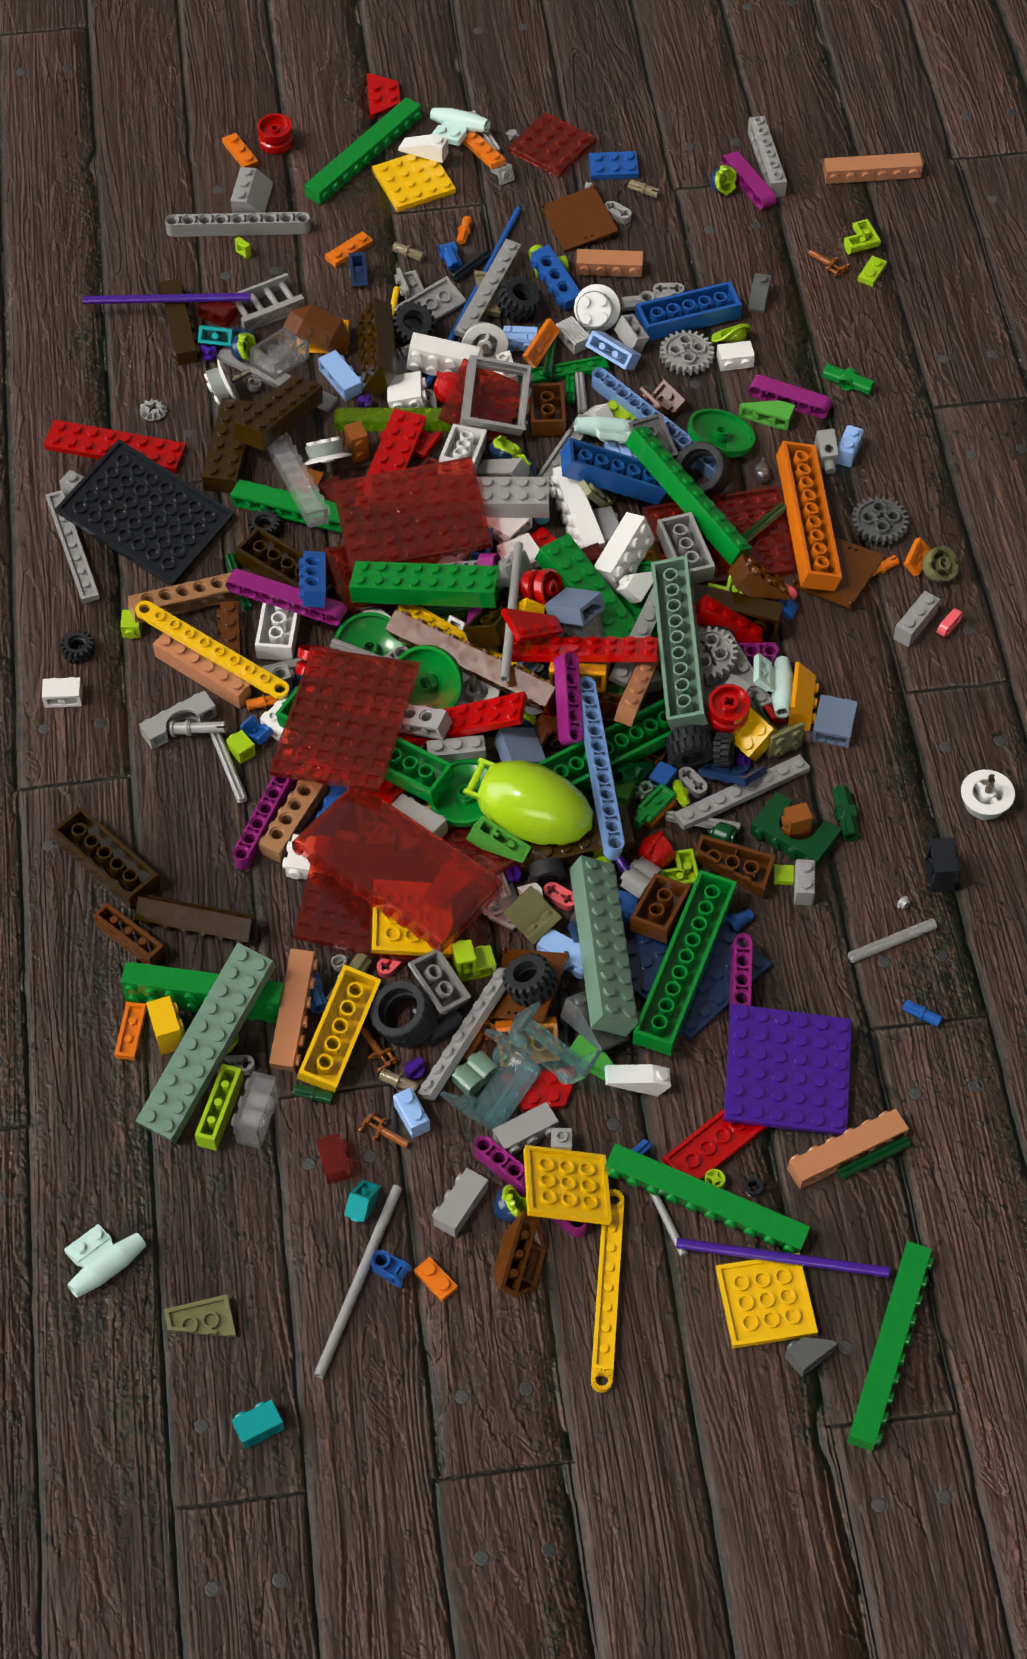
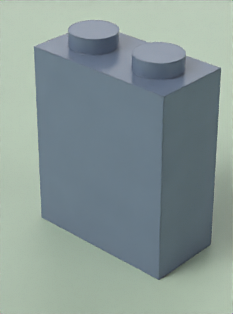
(575, 606)
(834, 721)
(518, 744)

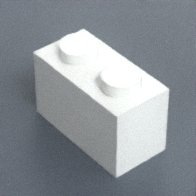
(735, 355)
(62, 692)

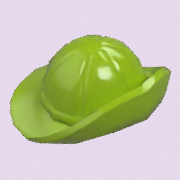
(732, 334)

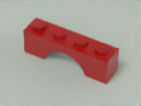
(713, 613)

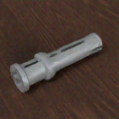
(190, 727)

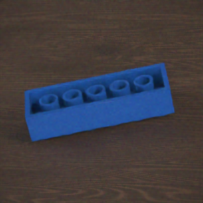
(689, 310)
(609, 471)

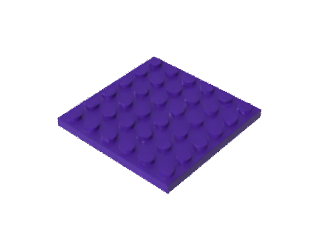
(787, 1070)

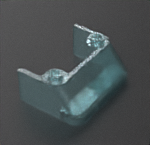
(548, 1049)
(504, 1090)

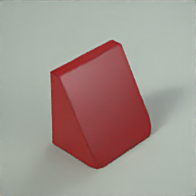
(776, 720)

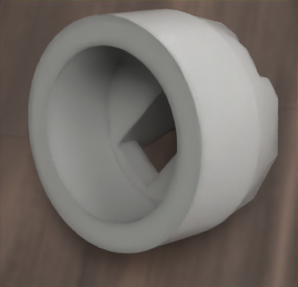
(253, 384)
(338, 961)

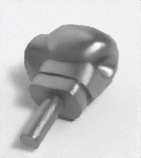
(762, 472)

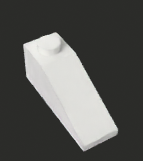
(426, 146)
(639, 1078)

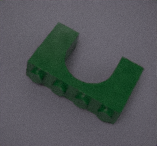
(767, 828)

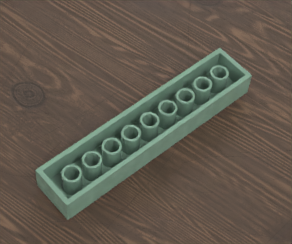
(679, 643)
(603, 946)
(206, 1043)

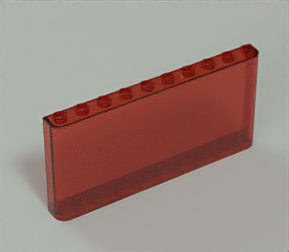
(398, 866)

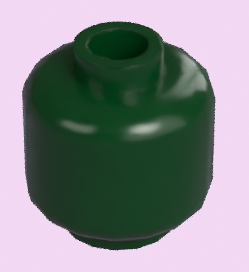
(725, 832)

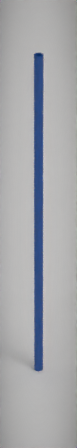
(504, 236)

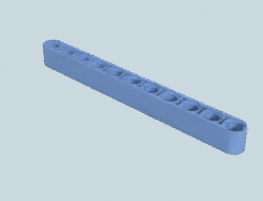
(614, 389)
(600, 771)

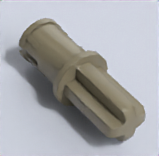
(644, 188)
(407, 251)
(397, 1080)

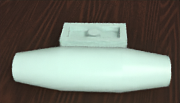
(457, 123)
(604, 428)
(775, 679)
(100, 1258)

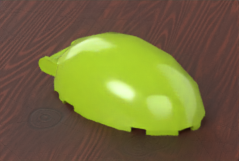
(531, 802)

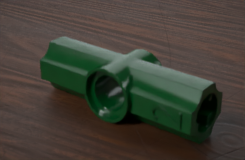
(633, 772)
(845, 813)

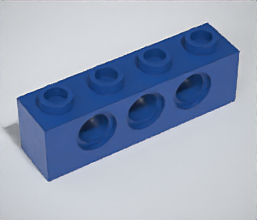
(555, 269)
(312, 579)

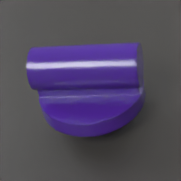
(208, 352)
(364, 402)
(741, 759)
(513, 874)
(414, 1069)

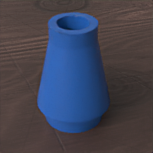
(739, 919)

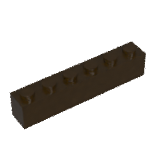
(179, 324)
(196, 918)

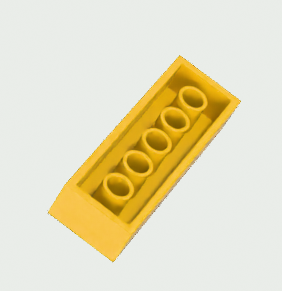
(338, 1029)

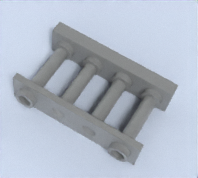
(273, 313)

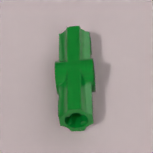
(848, 379)

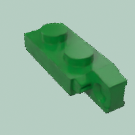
(653, 805)

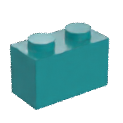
(216, 335)
(257, 1423)

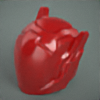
(443, 385)
(657, 850)

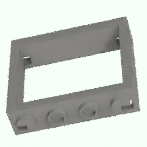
(504, 367)

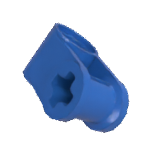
(394, 1269)

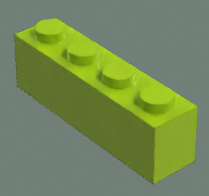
(219, 1107)

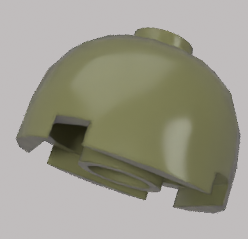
(940, 564)

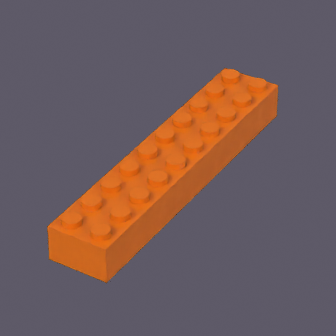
(808, 516)

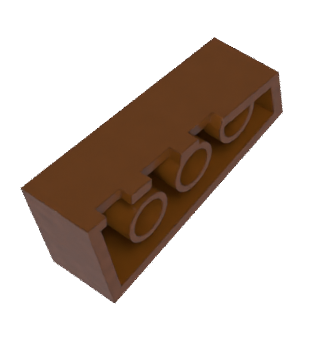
(547, 733)
(735, 862)

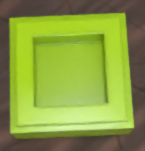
(243, 247)
(783, 874)

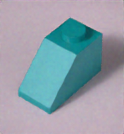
(362, 1200)

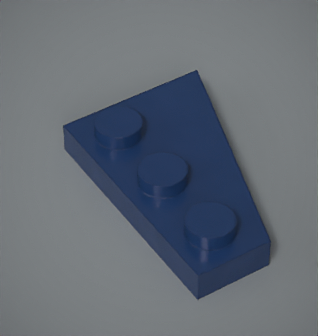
(739, 775)

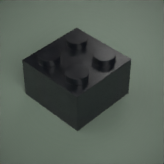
(942, 865)

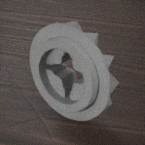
(155, 414)

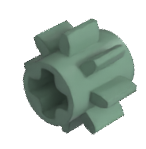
(643, 790)

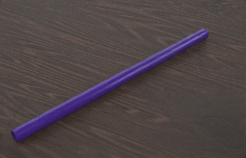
(166, 298)
(782, 1257)

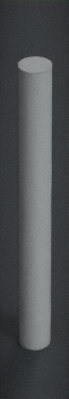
(668, 1222)

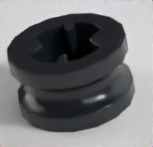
(747, 1189)

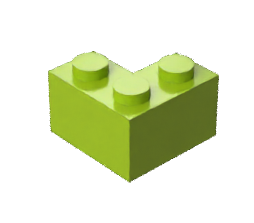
(470, 962)

